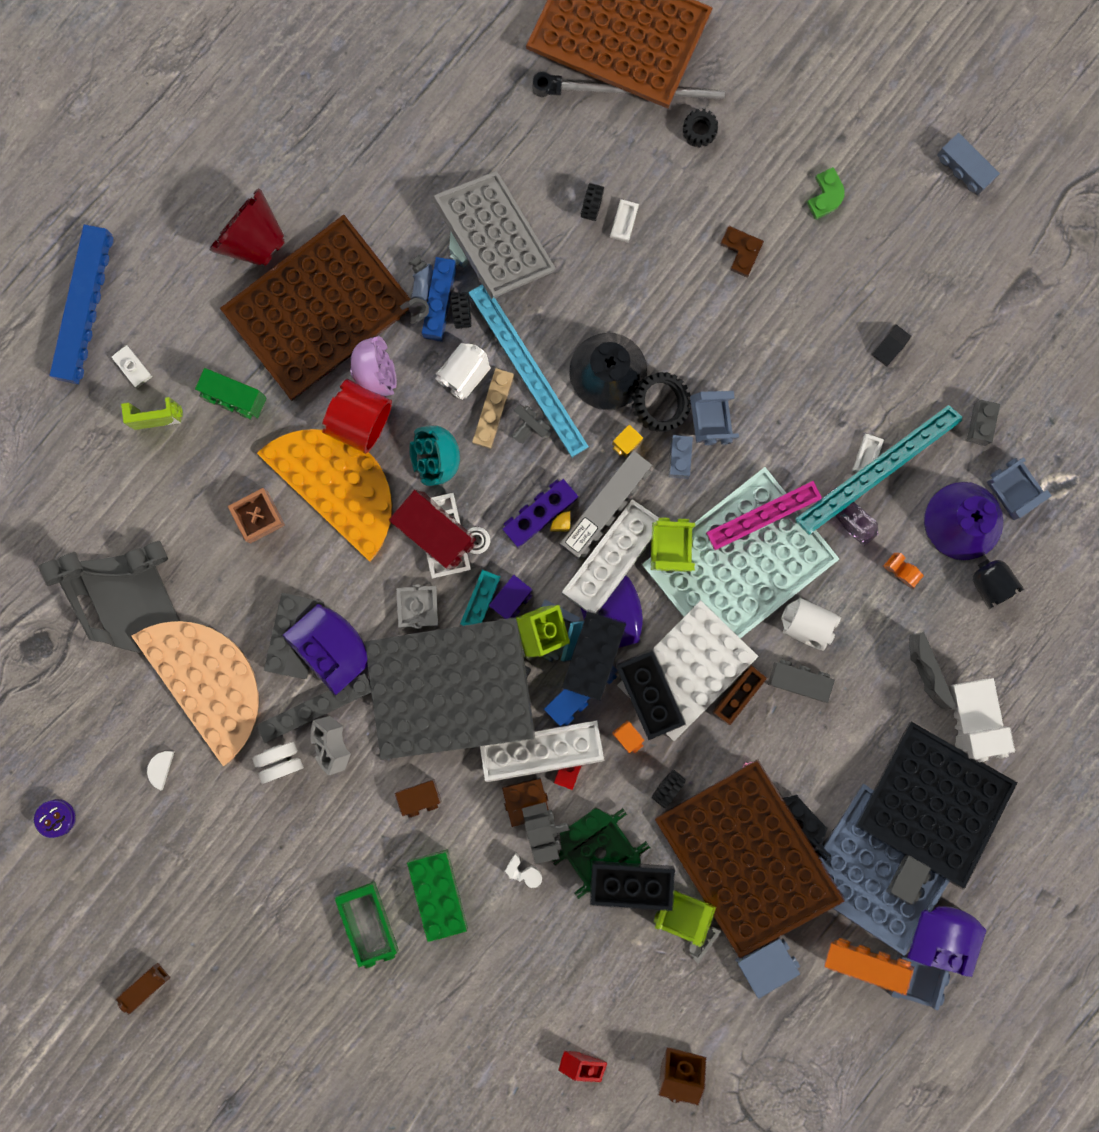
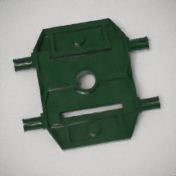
(610, 838)

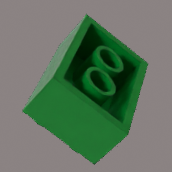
(230, 394)

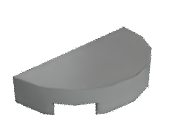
(699, 952)

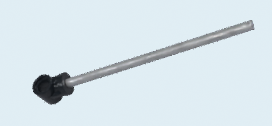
(555, 85)

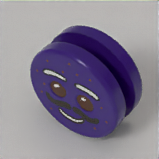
(54, 818)

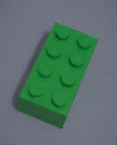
(437, 895)

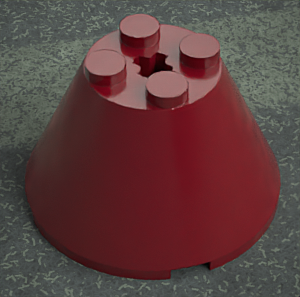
(251, 233)

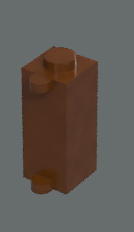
(142, 989)

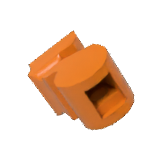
(904, 571)

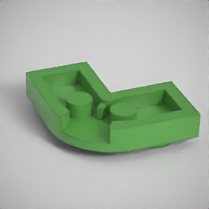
(832, 194)

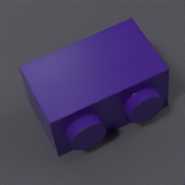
(511, 598)

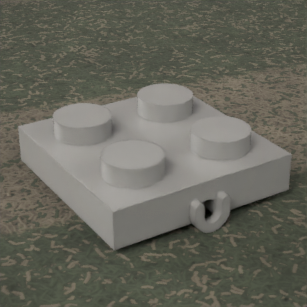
(417, 606)

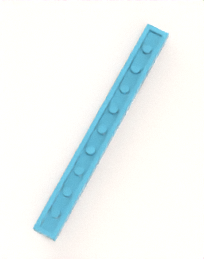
(529, 371)

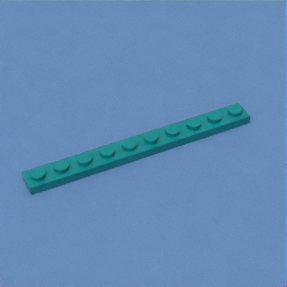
(878, 469)

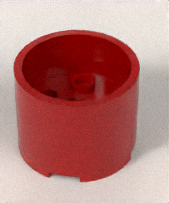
(356, 416)

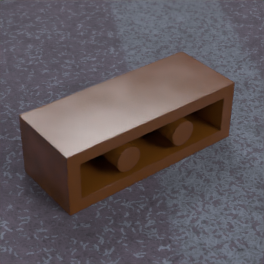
(739, 695)

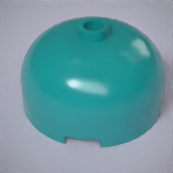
(443, 451)

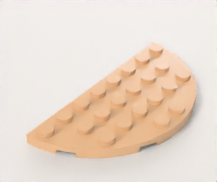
(208, 681)

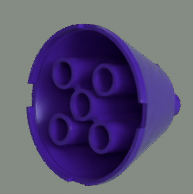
(963, 521)

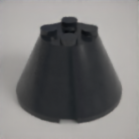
(605, 386)

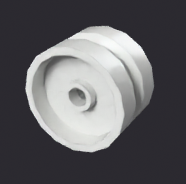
(277, 761)

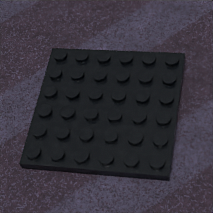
(936, 804)

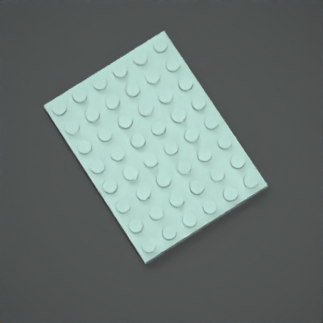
(753, 573)

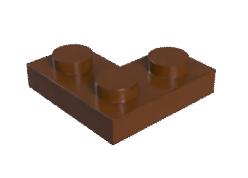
(746, 248)

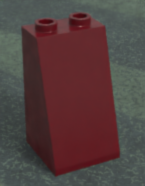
(433, 529)

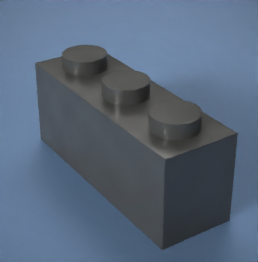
(801, 681)

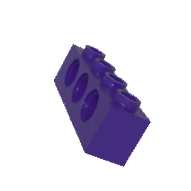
(559, 488)

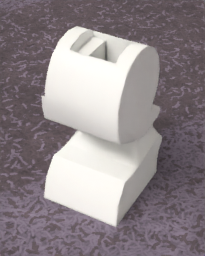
(531, 874)

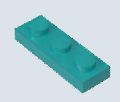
(480, 598)

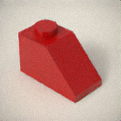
(582, 1067)

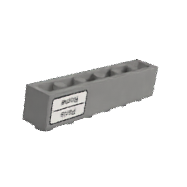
(606, 504)

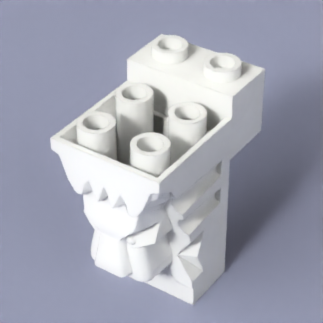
(980, 720)

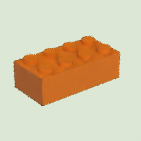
(869, 966)

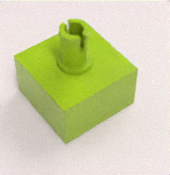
(542, 631)

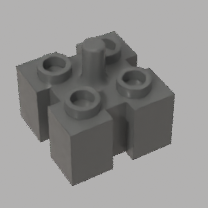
(543, 832)

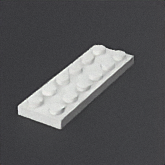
(611, 558)
(547, 752)

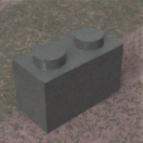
(983, 422)
(909, 880)

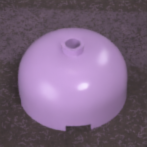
(372, 366)

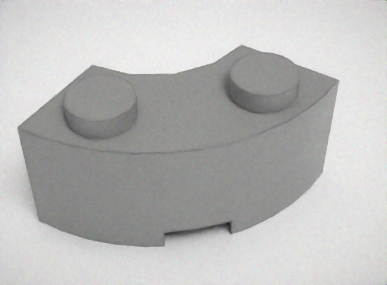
(329, 745)

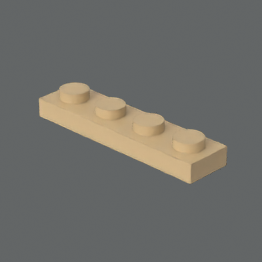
(493, 408)

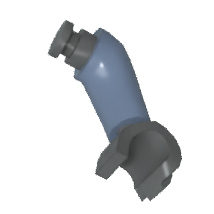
(421, 288)

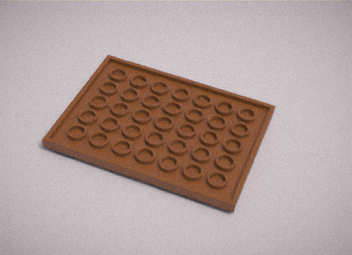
(623, 42)

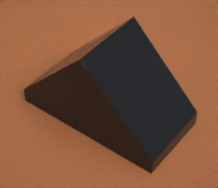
(891, 345)

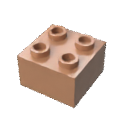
(256, 515)

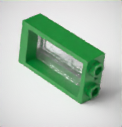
(367, 925)

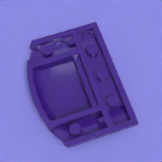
(625, 606)
(328, 647)
(948, 940)

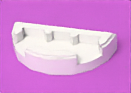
(159, 768)

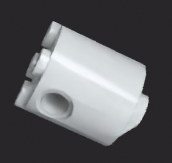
(463, 370)
(809, 623)

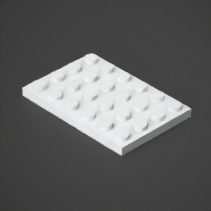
(700, 662)

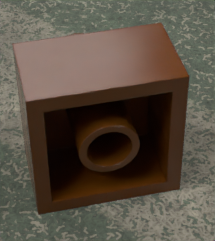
(682, 1076)

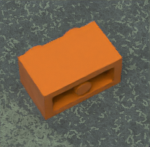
(629, 737)

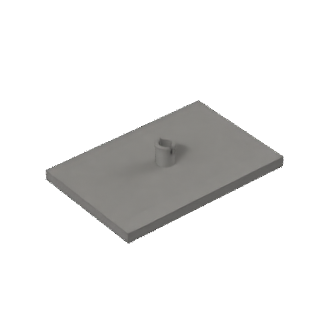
(493, 234)

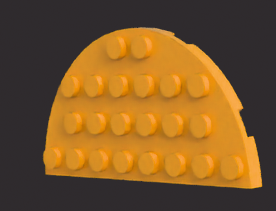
(337, 483)

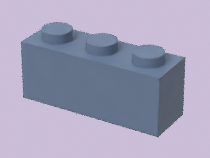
(967, 164)

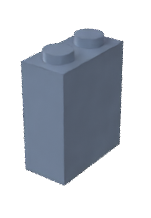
(769, 967)

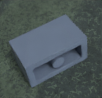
(680, 457)

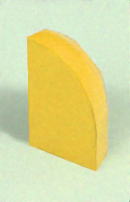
(561, 523)

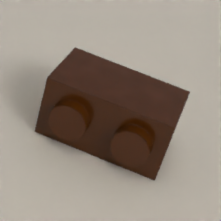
(418, 798)

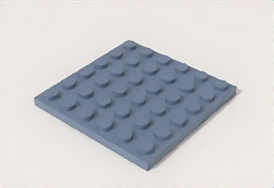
(863, 872)

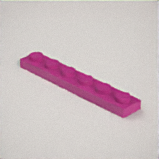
(763, 515)

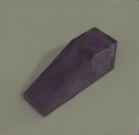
(858, 523)

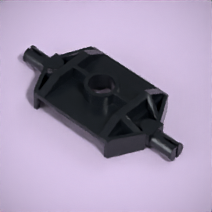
(812, 826)

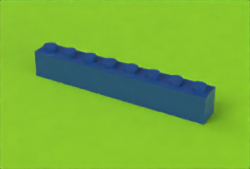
(81, 304)

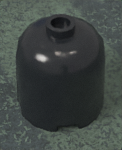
(995, 582)

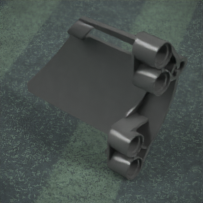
(122, 589)

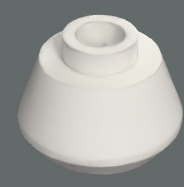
(482, 544)

